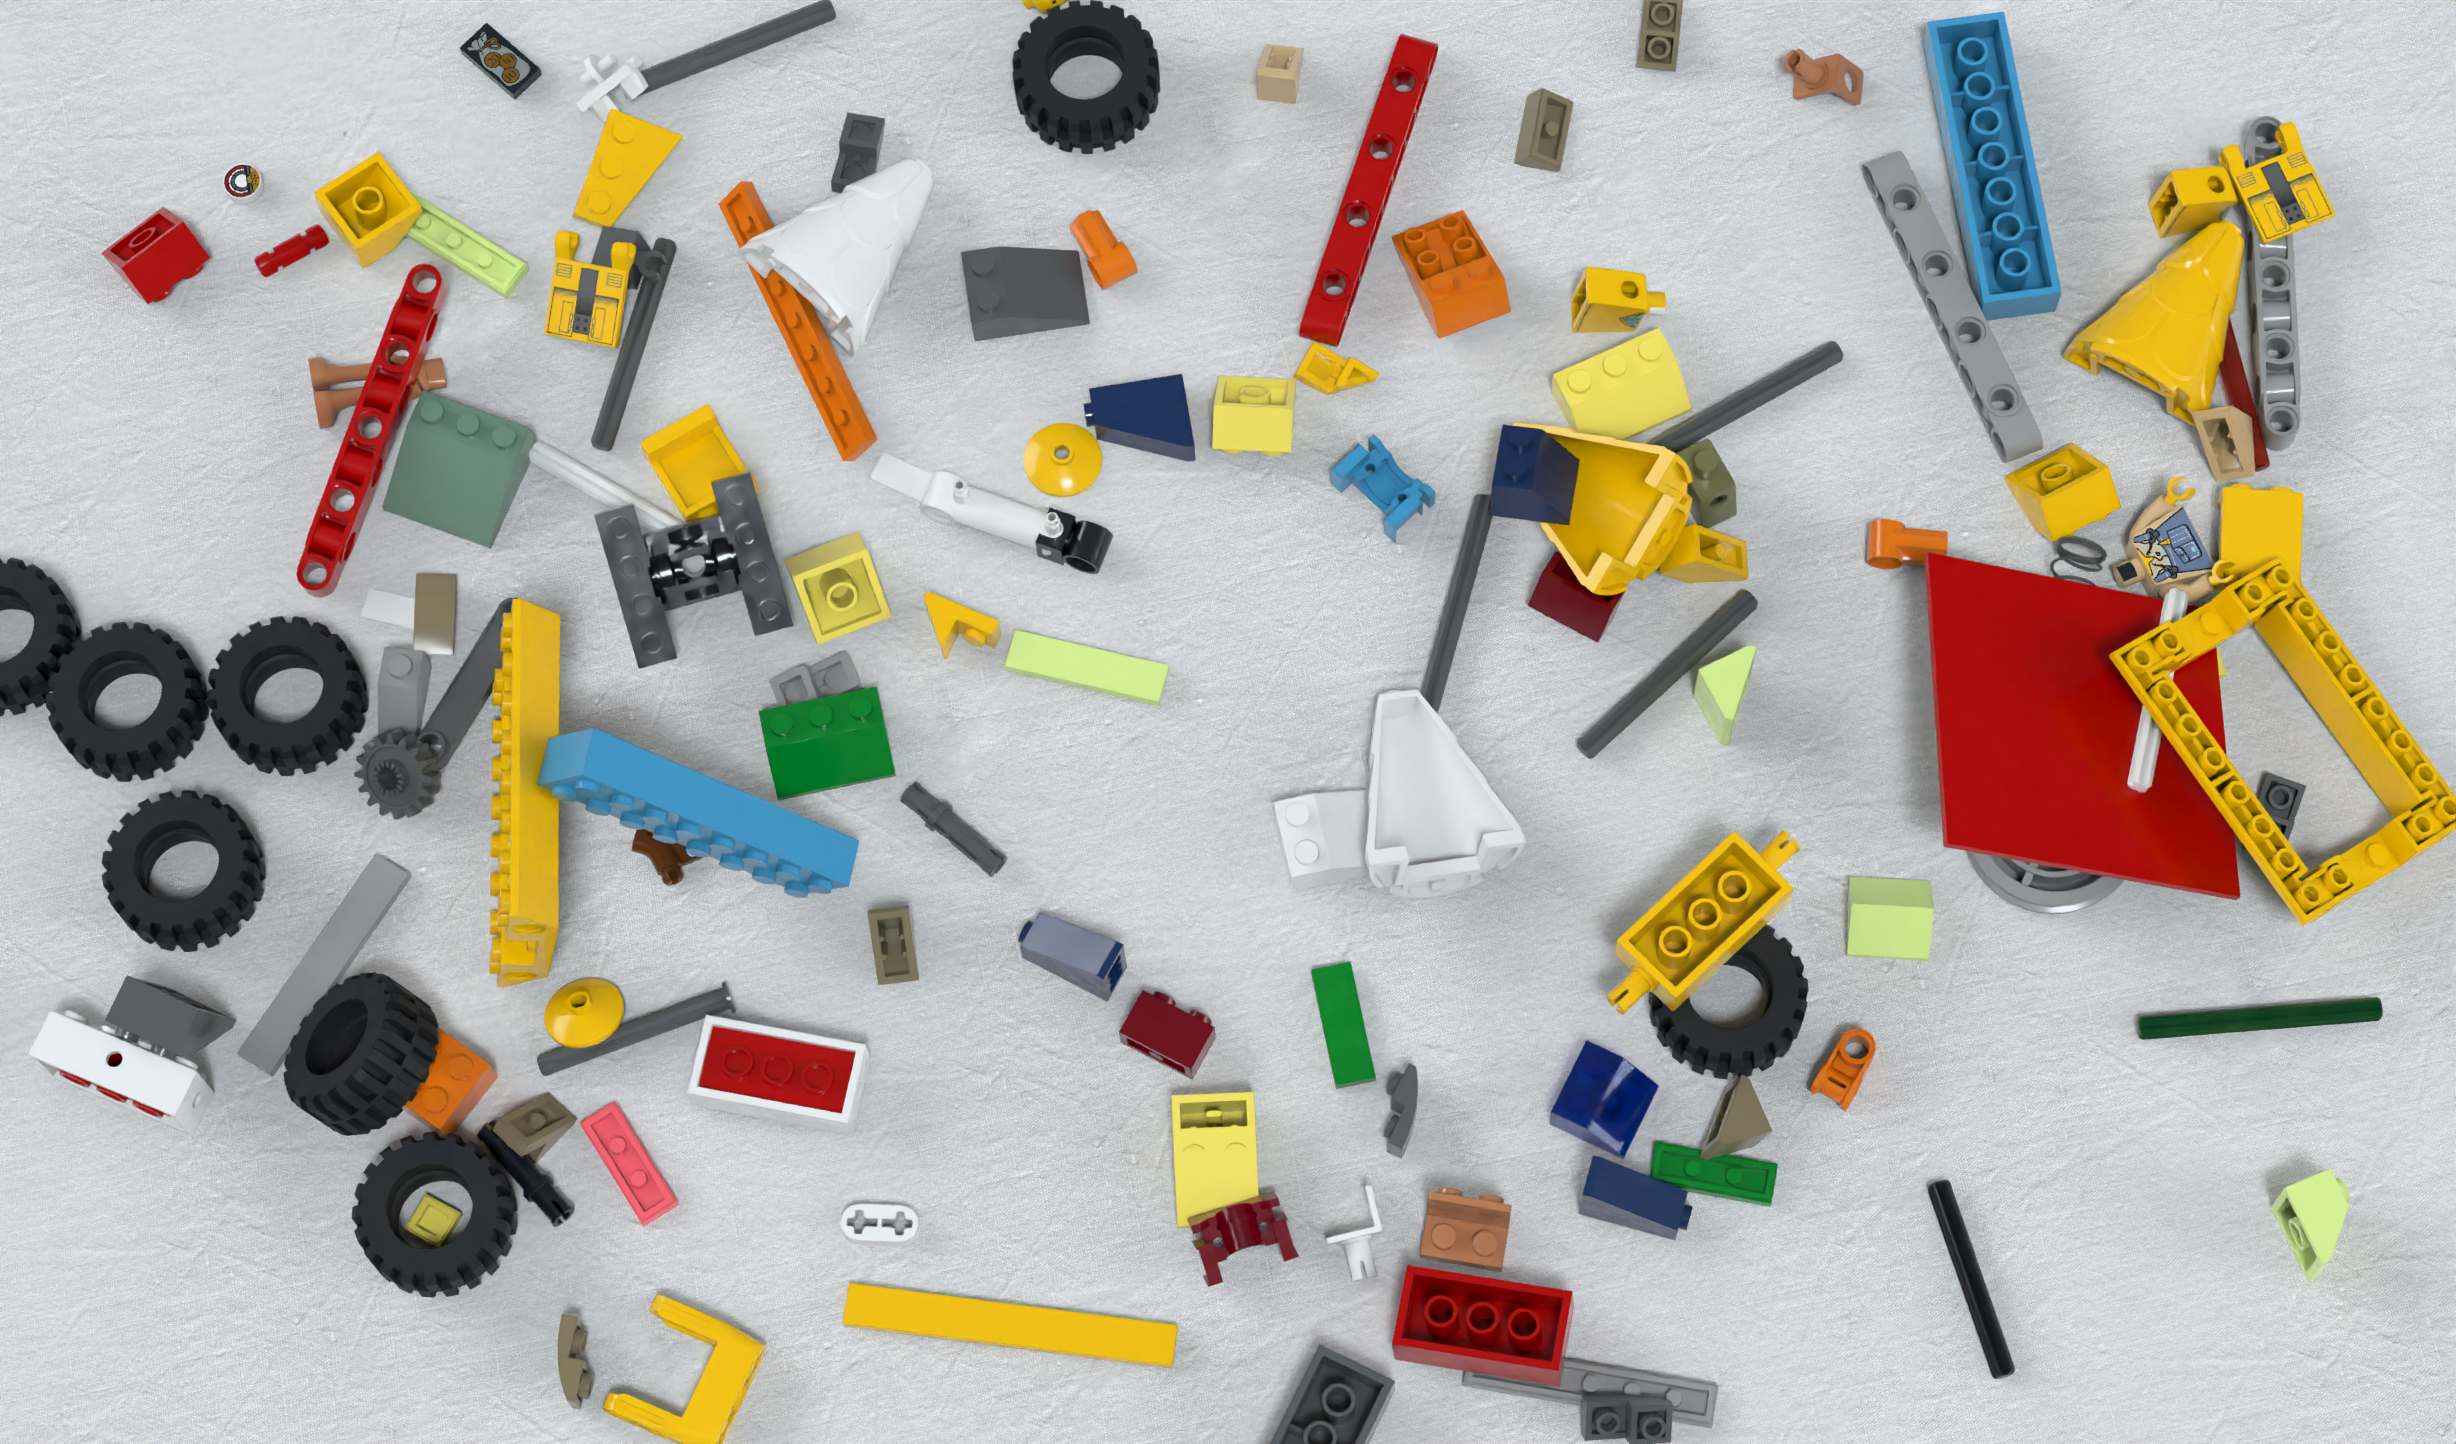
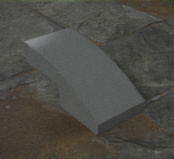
(858, 148)

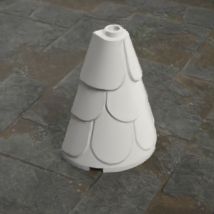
(847, 247)
(1430, 806)

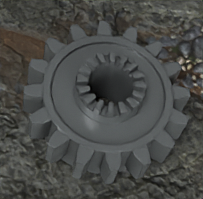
(398, 774)

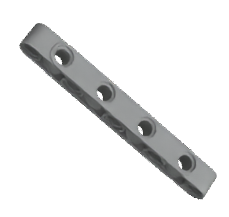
(1952, 307)
(2272, 312)

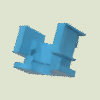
(1383, 486)

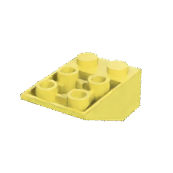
(1213, 1152)

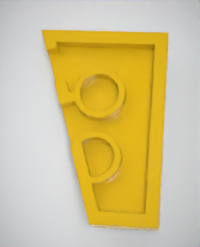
(621, 166)

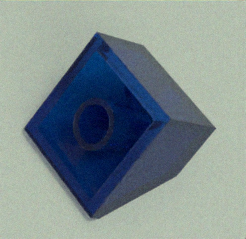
(1603, 1100)

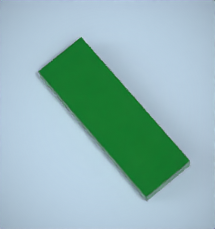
(1343, 1025)
(1719, 1177)

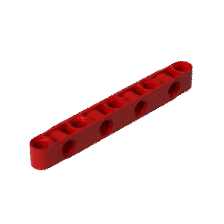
(1368, 190)
(362, 458)

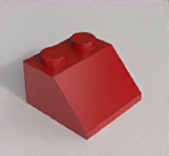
(156, 256)

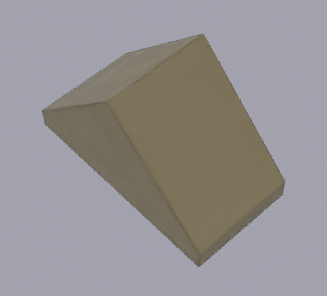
(893, 944)
(1737, 1121)

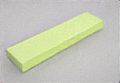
(466, 250)
(1087, 667)

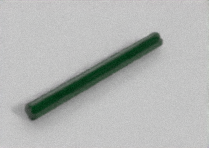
(2259, 1018)

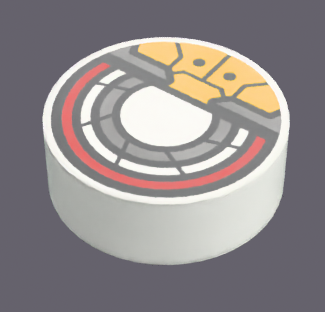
(243, 183)

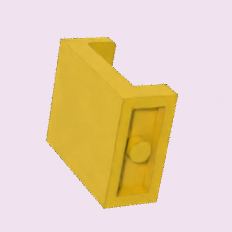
(689, 458)
(2259, 528)

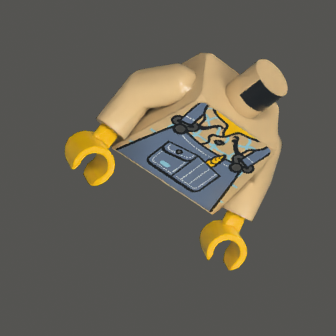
(2169, 552)

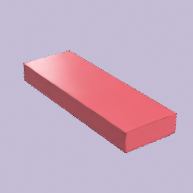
(629, 1164)

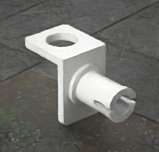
(1357, 1242)

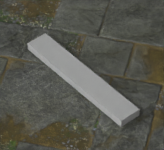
(324, 963)
(1691, 1400)

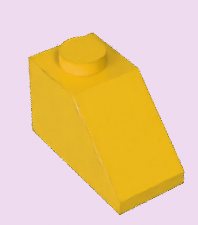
(1706, 557)

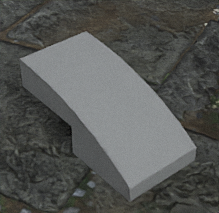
(821, 680)

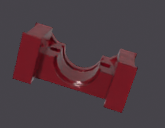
(1238, 1230)

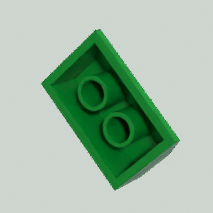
(827, 743)

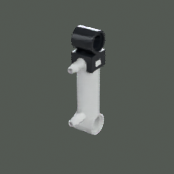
(1050, 533)

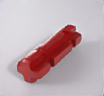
(291, 250)

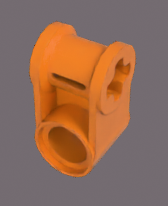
(1841, 1074)

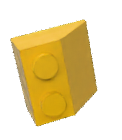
(368, 209)
(2064, 491)

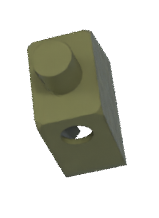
(1709, 482)

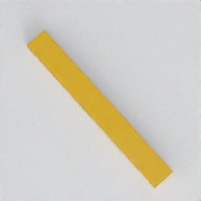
(1010, 1325)

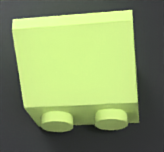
(2312, 1219)

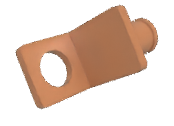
(1823, 76)

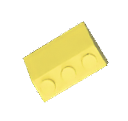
(1623, 389)

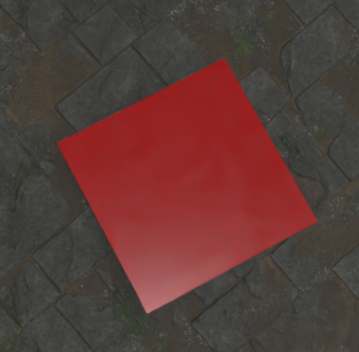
(2046, 730)

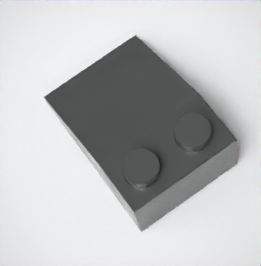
(1023, 290)
(165, 1018)

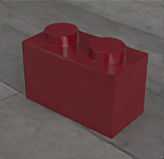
(1572, 604)
(1168, 1033)

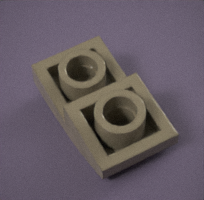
(1660, 34)
(434, 613)
(573, 1372)

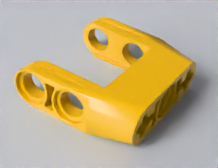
(718, 1390)

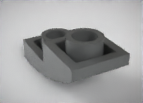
(2281, 801)
(1403, 1101)
(1626, 1416)

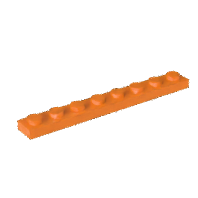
(802, 334)

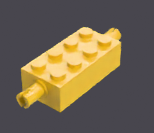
(1703, 921)

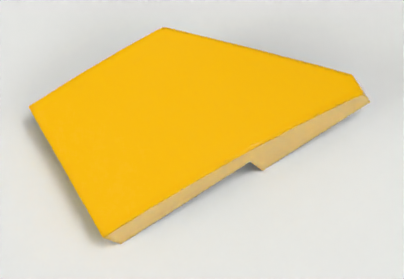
(1332, 373)

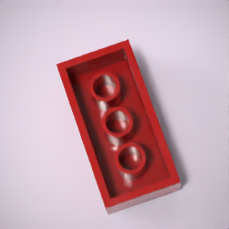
(1483, 1325)

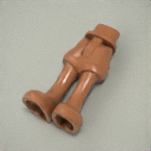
(331, 401)

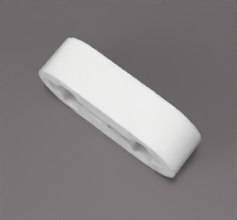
(881, 1215)

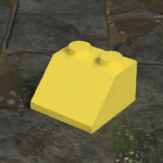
(1254, 414)
(838, 588)

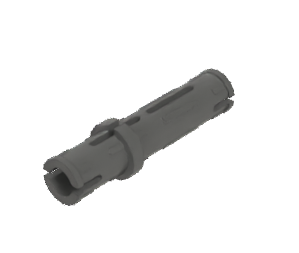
(942, 819)

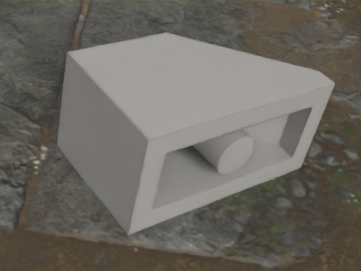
(402, 690)

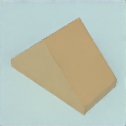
(1279, 73)
(2227, 441)

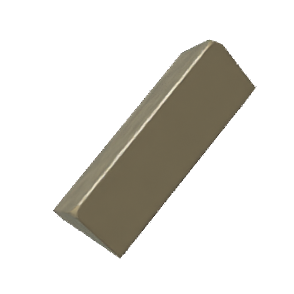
(1543, 131)

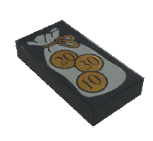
(500, 61)

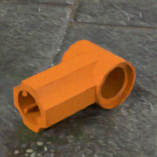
(1106, 257)
(1894, 545)

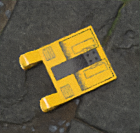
(2280, 192)
(588, 297)

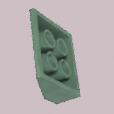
(458, 469)

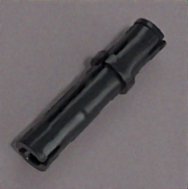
(536, 1185)

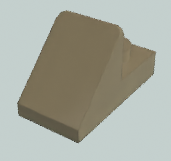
(535, 1127)

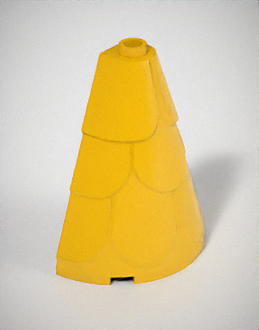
(2172, 323)
(1624, 509)

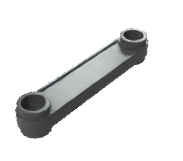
(467, 691)

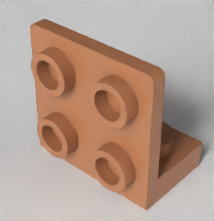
(1466, 1229)

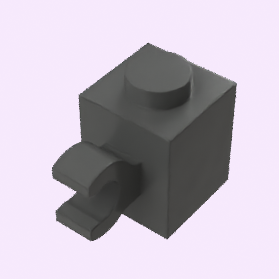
(643, 259)

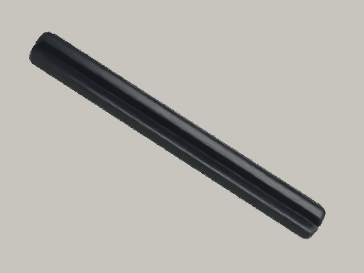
(1971, 1279)

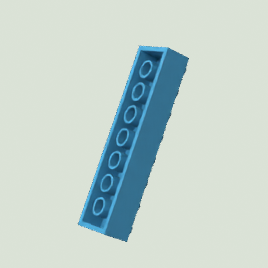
(1991, 166)
(697, 812)

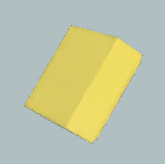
(433, 1222)

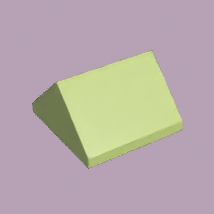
(1722, 689)
(1889, 918)

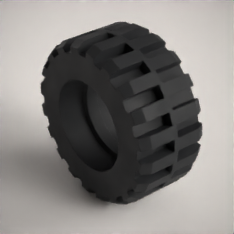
(1077, 33)
(55, 628)
(260, 656)
(99, 663)
(155, 831)
(1752, 1045)
(361, 1054)
(405, 1172)

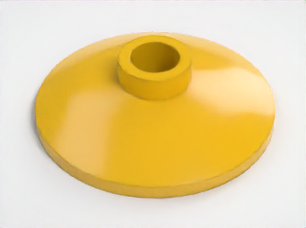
(1068, 475)
(588, 1024)

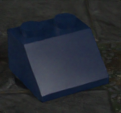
(1533, 477)

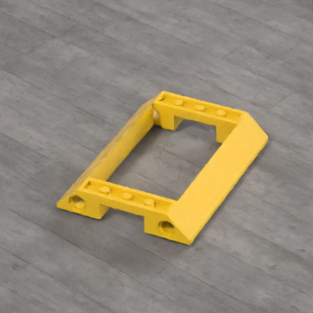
(2345, 702)
(526, 812)

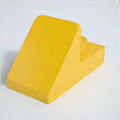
(952, 618)

